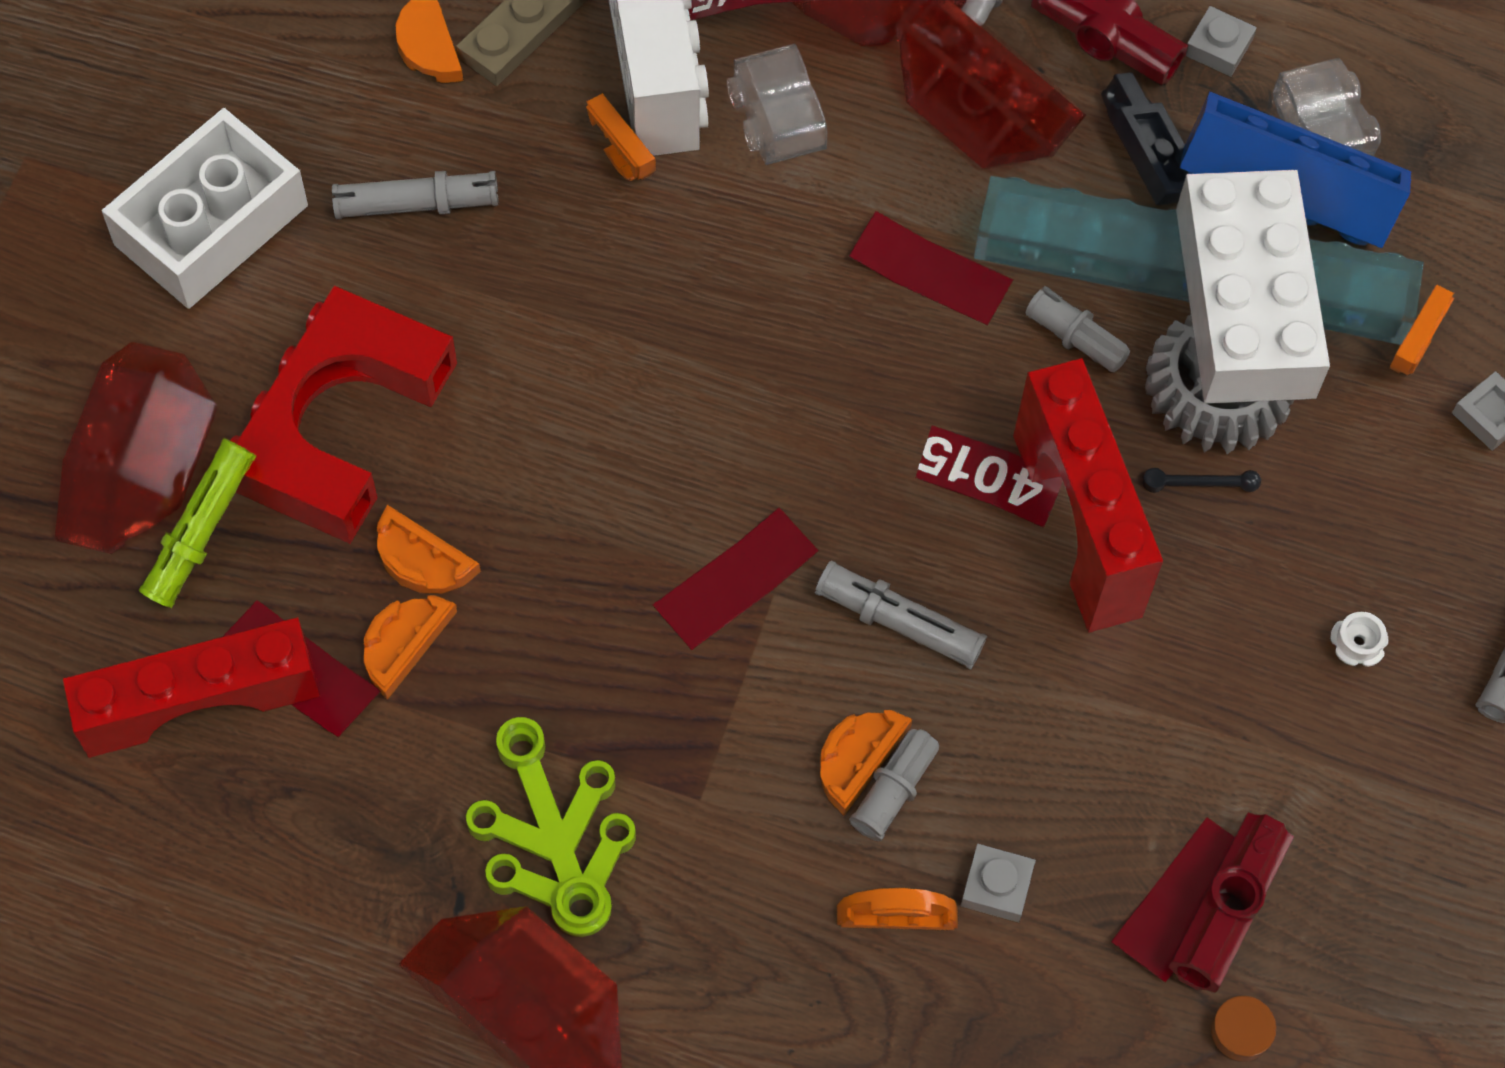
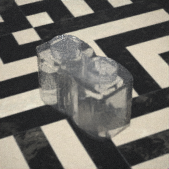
(1327, 102)
(778, 104)

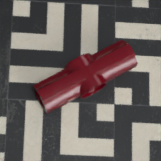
(1118, 31)
(1217, 929)

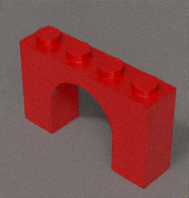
(342, 343)
(1068, 436)

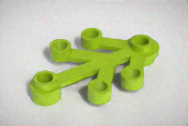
(555, 838)

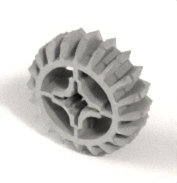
(1187, 409)

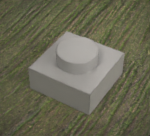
(1220, 41)
(1484, 411)
(998, 883)

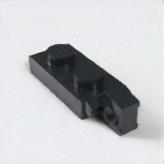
(1148, 137)

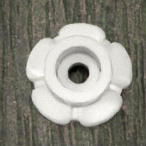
(1369, 629)

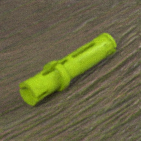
(204, 510)

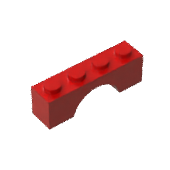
(134, 698)

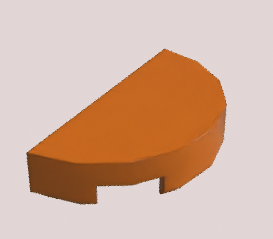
(426, 42)
(627, 151)
(1422, 331)
(419, 557)
(401, 638)
(856, 751)
(898, 910)

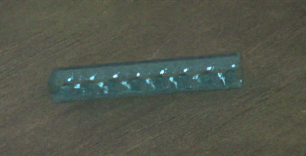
(1142, 252)

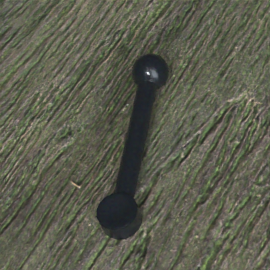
(1155, 480)

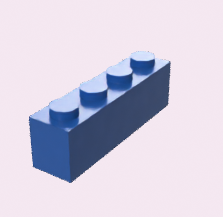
(1337, 183)

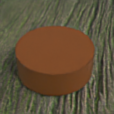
(1243, 1028)

